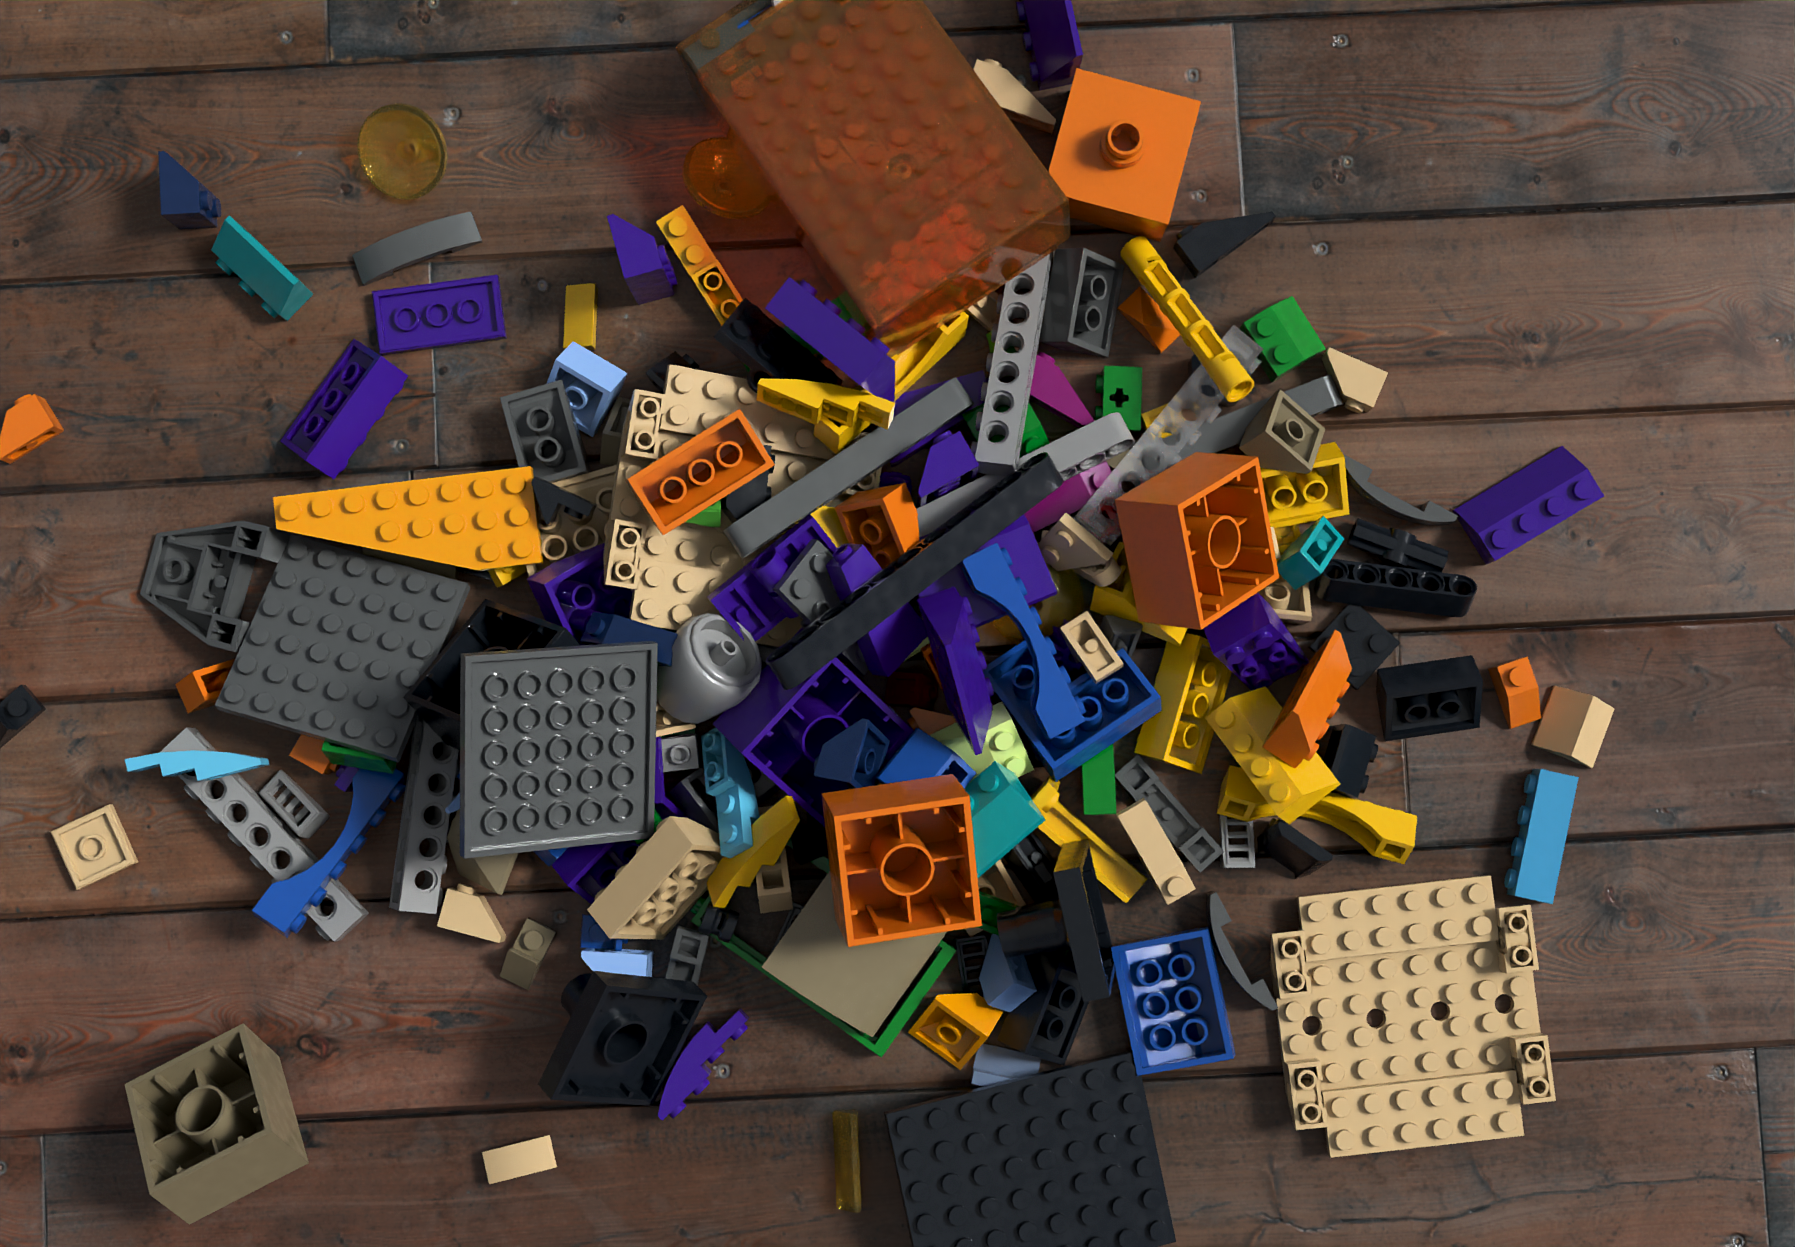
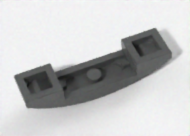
(416, 245)
(1429, 514)
(1174, 819)
(1217, 917)
(687, 955)

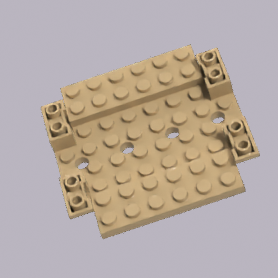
(683, 567)
(1412, 1074)

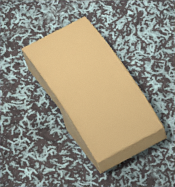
(519, 1159)

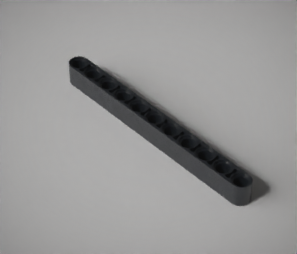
(914, 571)

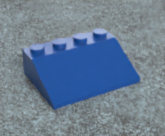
(1173, 1001)

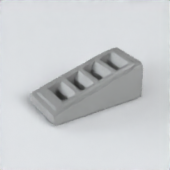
(308, 819)
(1249, 859)

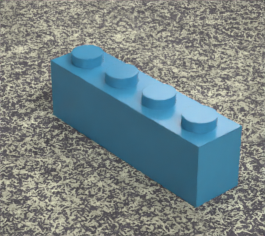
(1541, 835)

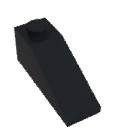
(1214, 240)

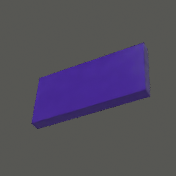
(439, 314)

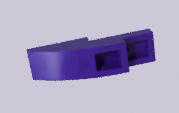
(690, 1071)

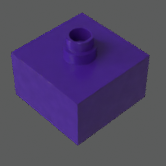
(787, 728)

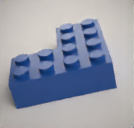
(1111, 708)

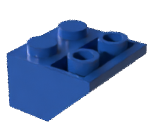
(924, 758)

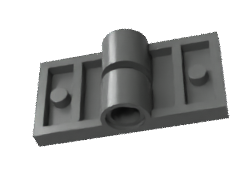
(811, 594)

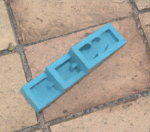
(206, 764)

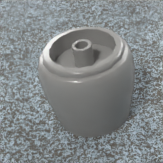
(708, 669)

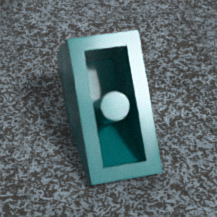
(1309, 553)

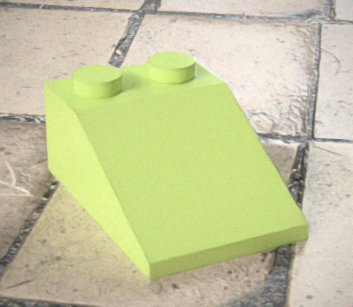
(1000, 745)

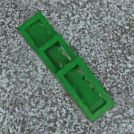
(1099, 784)

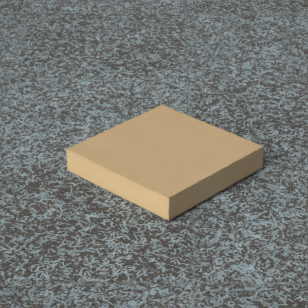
(94, 847)

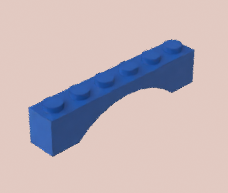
(1052, 701)
(289, 900)

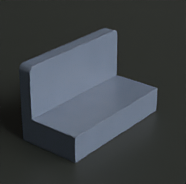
(1001, 1064)

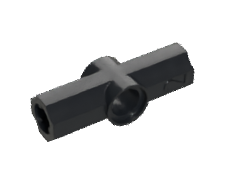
(1397, 547)

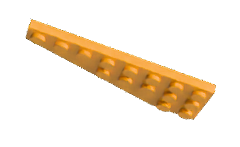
(452, 520)

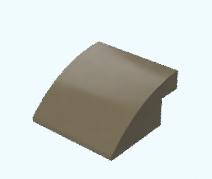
(848, 982)

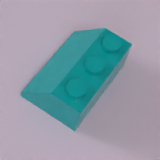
(259, 270)
(1000, 814)

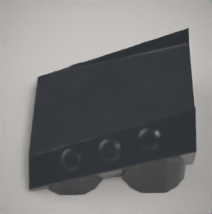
(1292, 848)

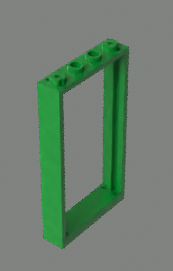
(876, 1044)

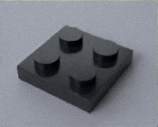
(1364, 641)

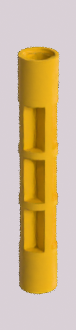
(1187, 319)

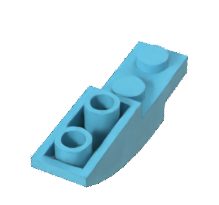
(731, 784)

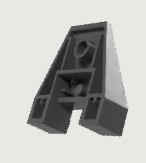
(204, 576)

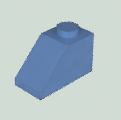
(1003, 979)

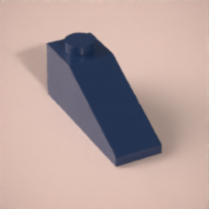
(611, 628)

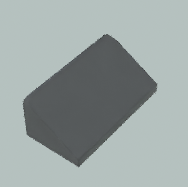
(1121, 633)

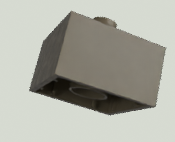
(215, 1124)

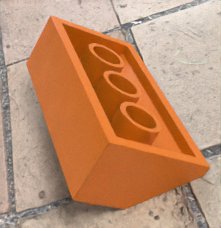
(700, 472)
(1311, 703)

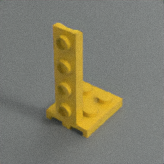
(1065, 827)

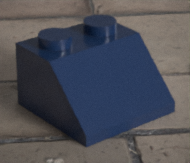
(185, 199)
(852, 757)

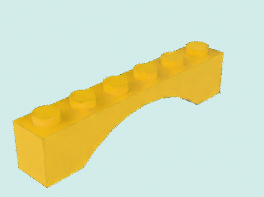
(909, 367)
(1378, 829)

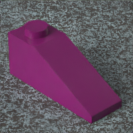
(1055, 394)
(1067, 498)

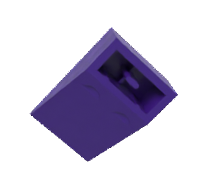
(1255, 643)

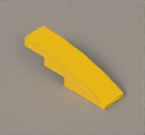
(813, 399)
(769, 837)

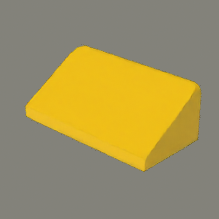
(581, 315)

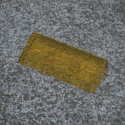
(847, 1160)

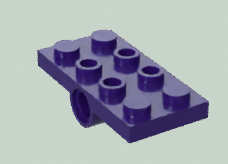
(750, 593)

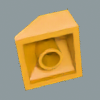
(956, 1026)

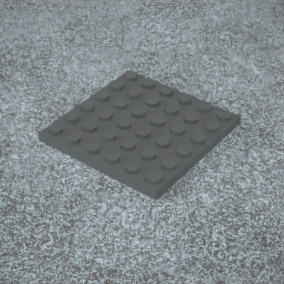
(341, 647)
(557, 747)

